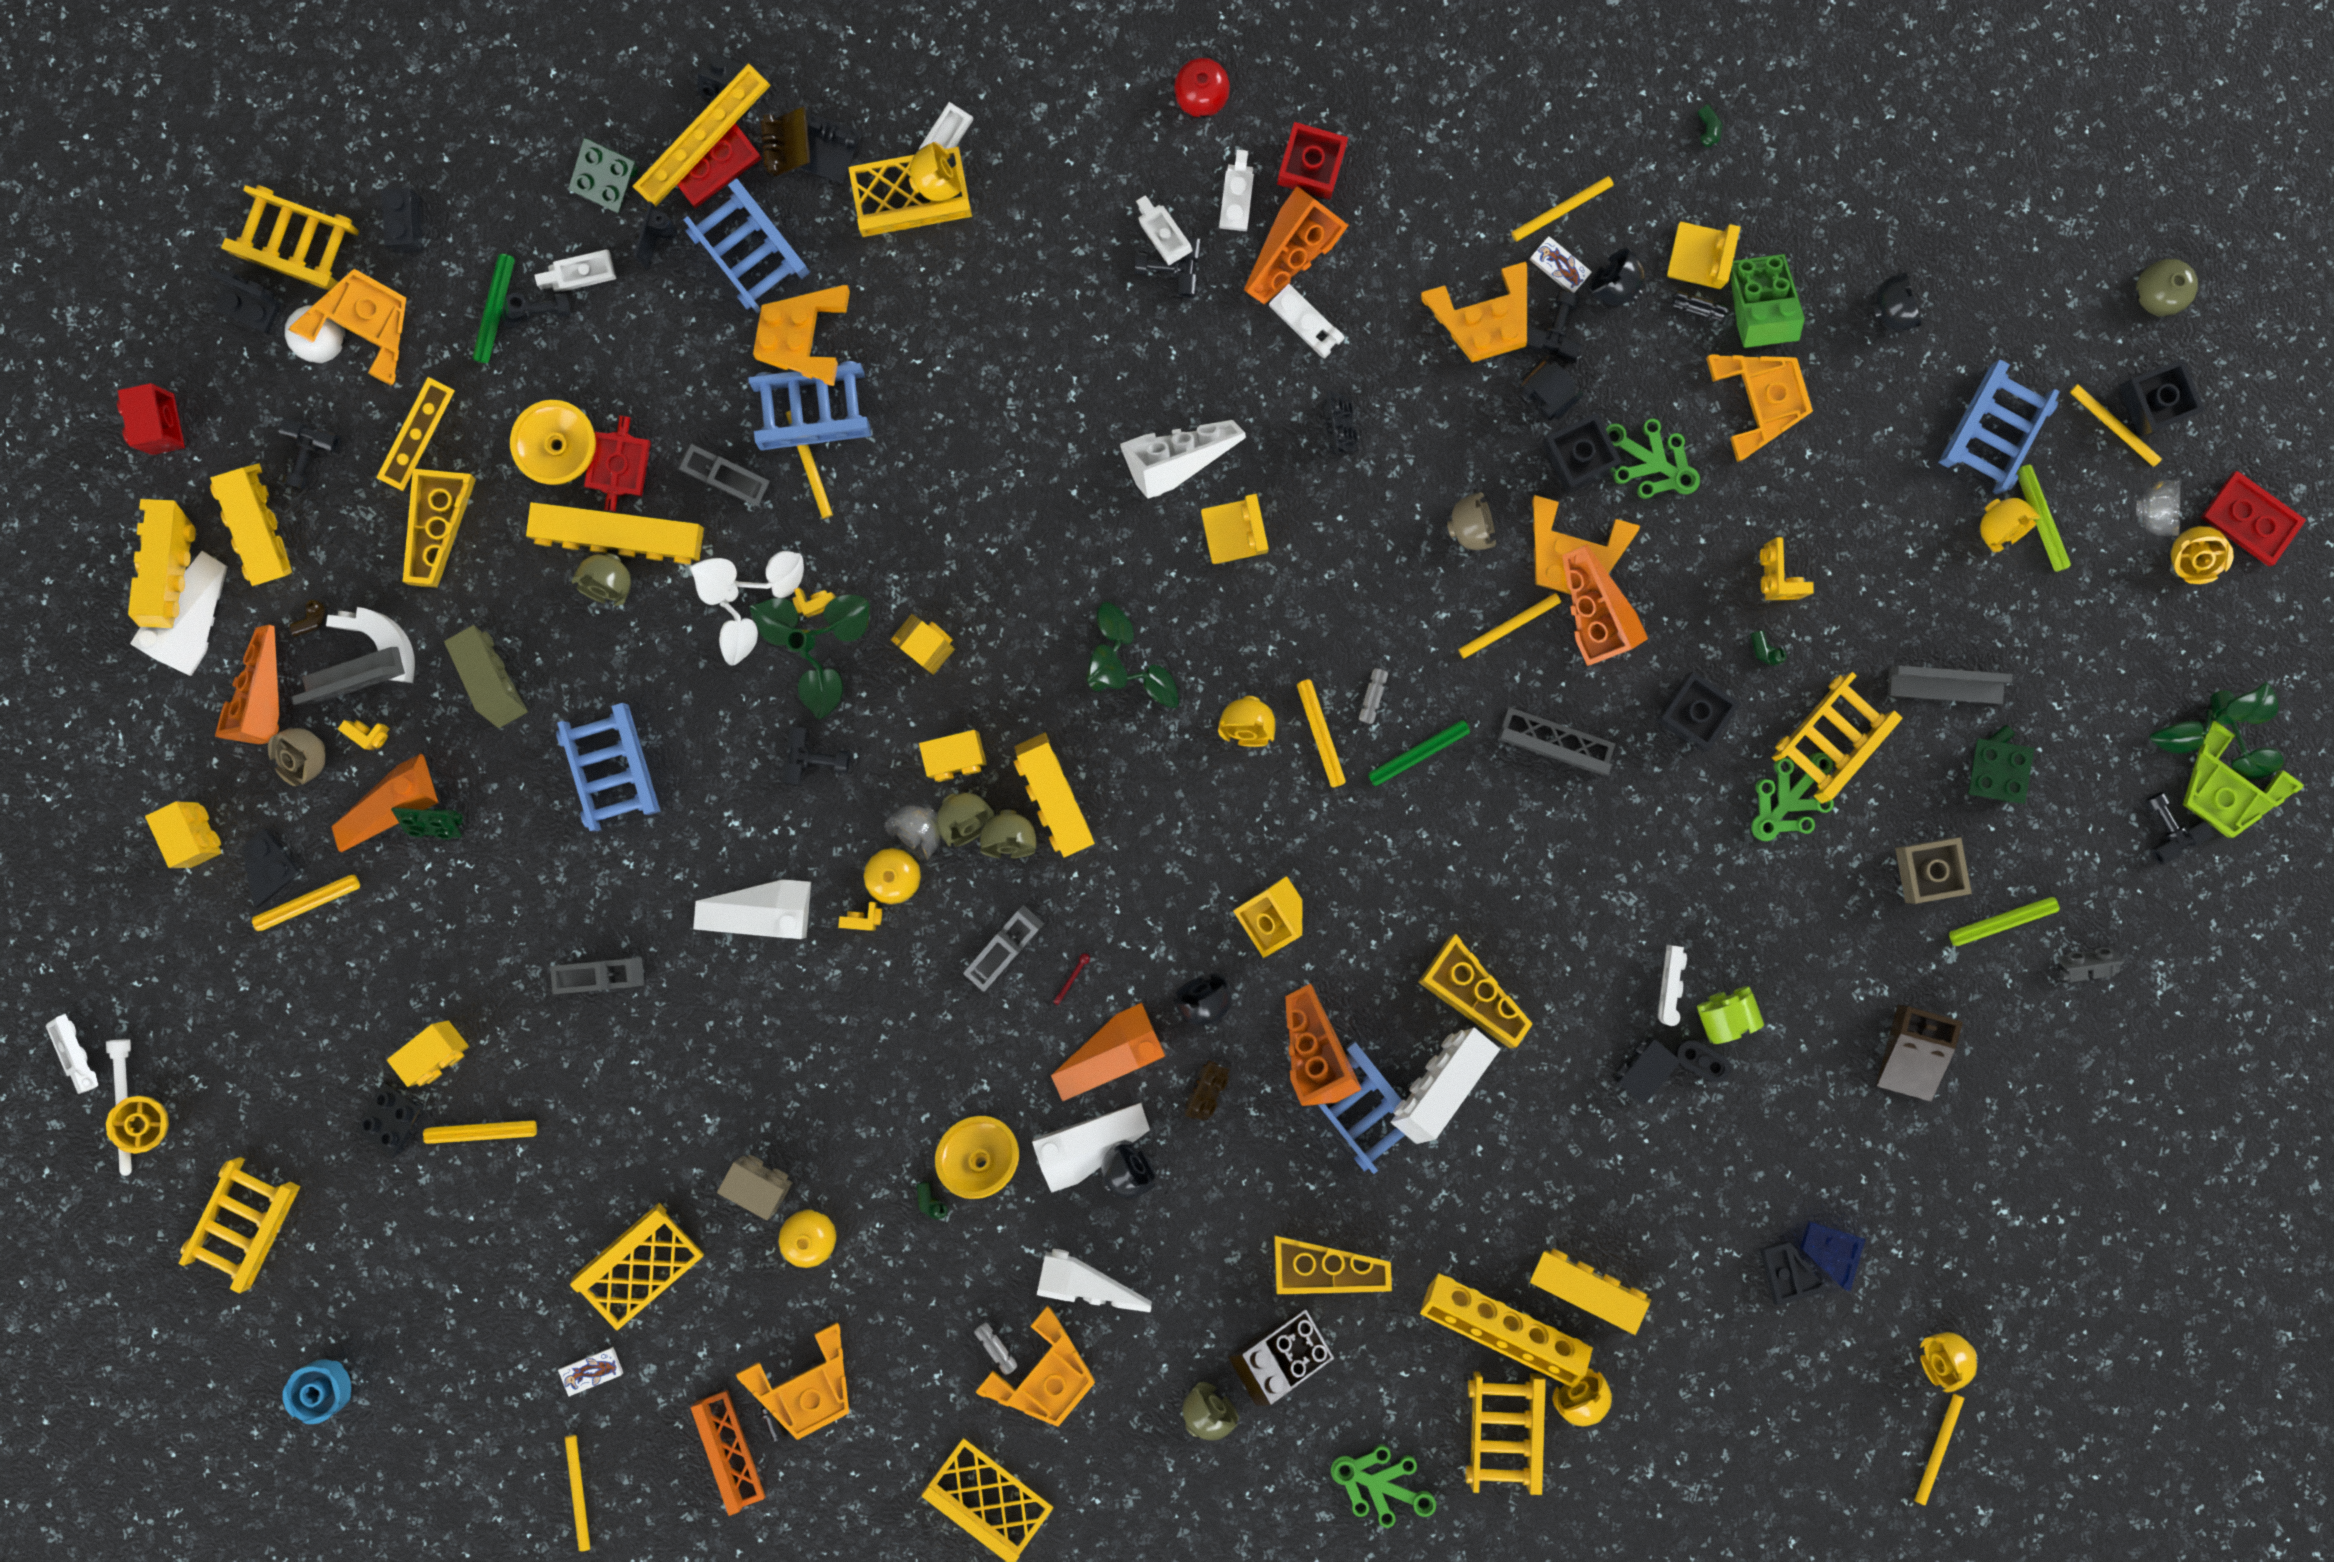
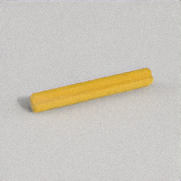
(1321, 733)
(305, 902)
(480, 1132)

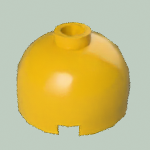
(933, 174)
(2006, 522)
(2201, 555)
(1248, 721)
(892, 876)
(137, 1124)
(807, 1238)
(1949, 1361)
(1586, 1402)

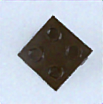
(786, 141)
(1203, 1102)

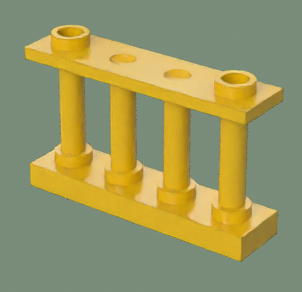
(269, 255)
(1846, 764)
(254, 1248)
(1531, 1419)

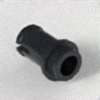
(775, 1428)

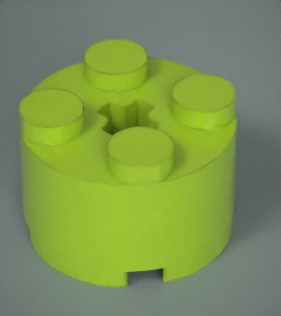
(1730, 1015)

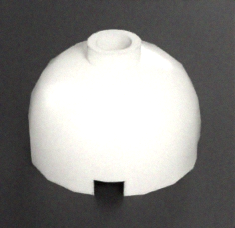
(324, 347)

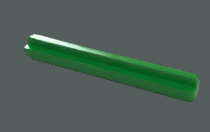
(493, 308)
(1419, 753)

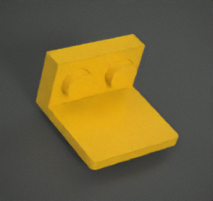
(1703, 254)
(1235, 530)
(1773, 582)

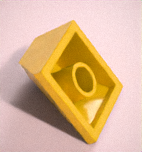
(1272, 917)

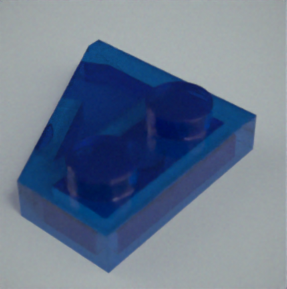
(1834, 1252)

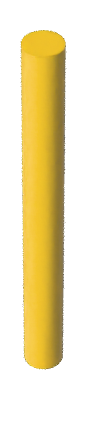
(1562, 208)
(2115, 425)
(813, 477)
(1509, 625)
(1939, 1449)
(577, 1493)

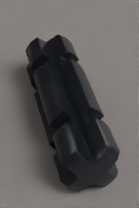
(1699, 305)

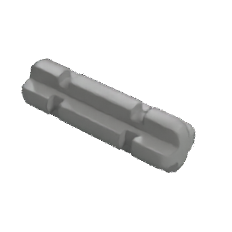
(1373, 696)
(995, 1348)

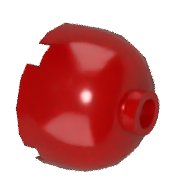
(1202, 87)

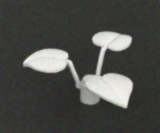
(717, 584)

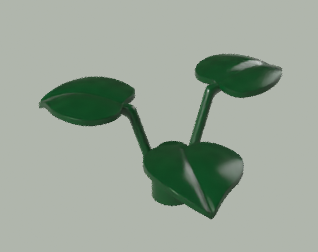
(848, 620)
(1107, 669)
(2254, 706)

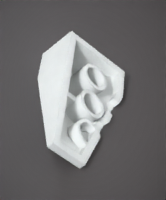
(1169, 460)
(187, 640)
(762, 910)
(1078, 1150)
(1070, 1278)

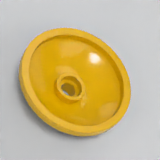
(538, 431)
(969, 1144)

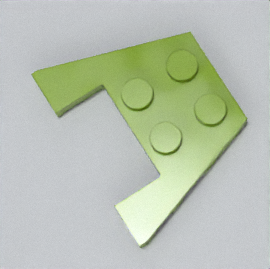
(2226, 797)

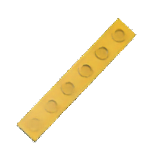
(1506, 1330)

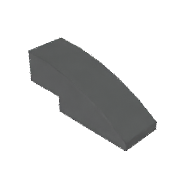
(723, 474)
(1003, 948)
(597, 975)

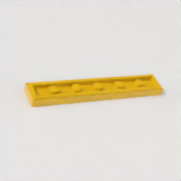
(701, 135)

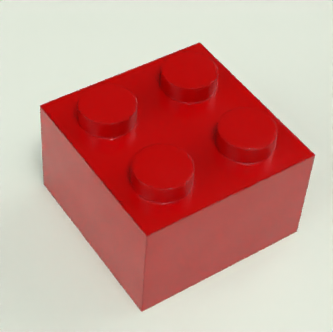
(1312, 160)
(150, 419)

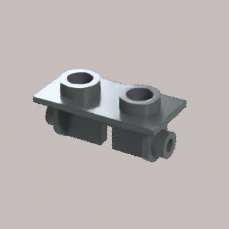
(2101, 962)

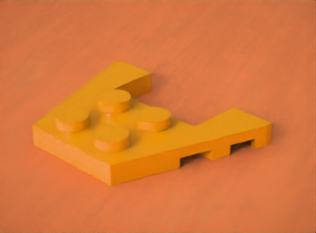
(367, 311)
(1488, 326)
(788, 331)
(1774, 393)
(1552, 545)
(1054, 1382)
(809, 1398)

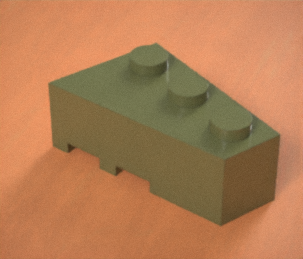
(485, 676)

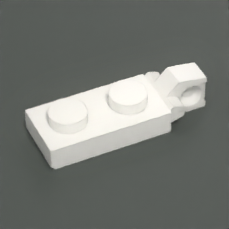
(1237, 194)
(1163, 231)
(578, 272)
(70, 1054)

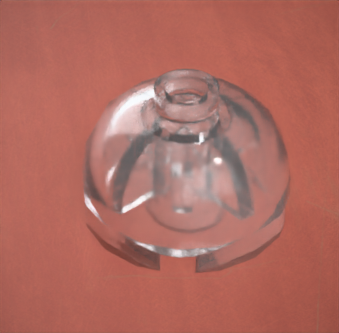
(2161, 508)
(916, 830)

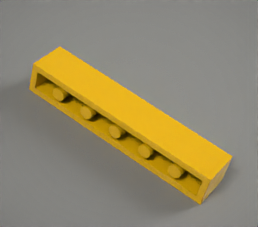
(615, 532)

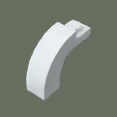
(382, 631)

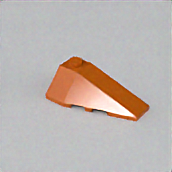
(1296, 238)
(1602, 613)
(255, 704)
(404, 787)
(1115, 1050)
(1317, 1059)

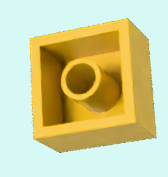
(953, 755)
(184, 834)
(428, 1053)

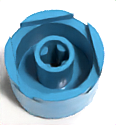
(333, 1394)

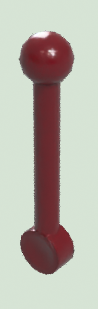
(1083, 959)

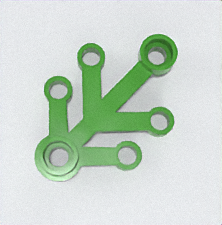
(1655, 461)
(1788, 800)
(1378, 1484)

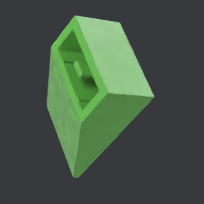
(1765, 301)

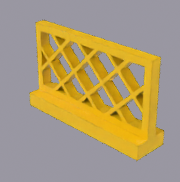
(907, 216)
(619, 1249)
(972, 1522)

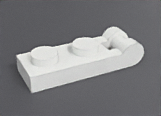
(1305, 320)
(1671, 985)

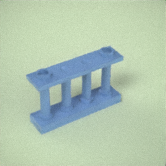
(756, 221)
(1984, 403)
(799, 432)
(628, 746)
(1371, 1082)

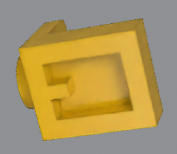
(815, 605)
(360, 734)
(856, 920)

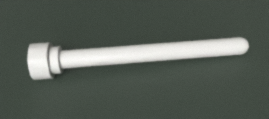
(118, 1051)

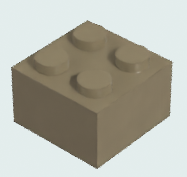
(1933, 870)
(755, 1186)

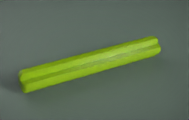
(2046, 523)
(2004, 921)

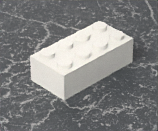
(1444, 1085)

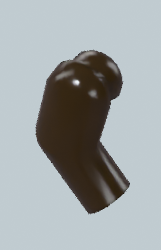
(312, 620)

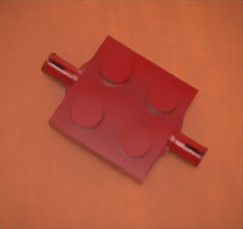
(618, 464)

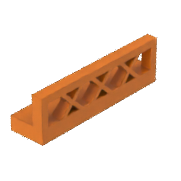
(717, 1455)

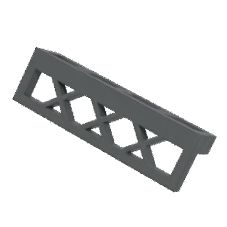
(350, 676)
(1947, 684)
(1556, 751)

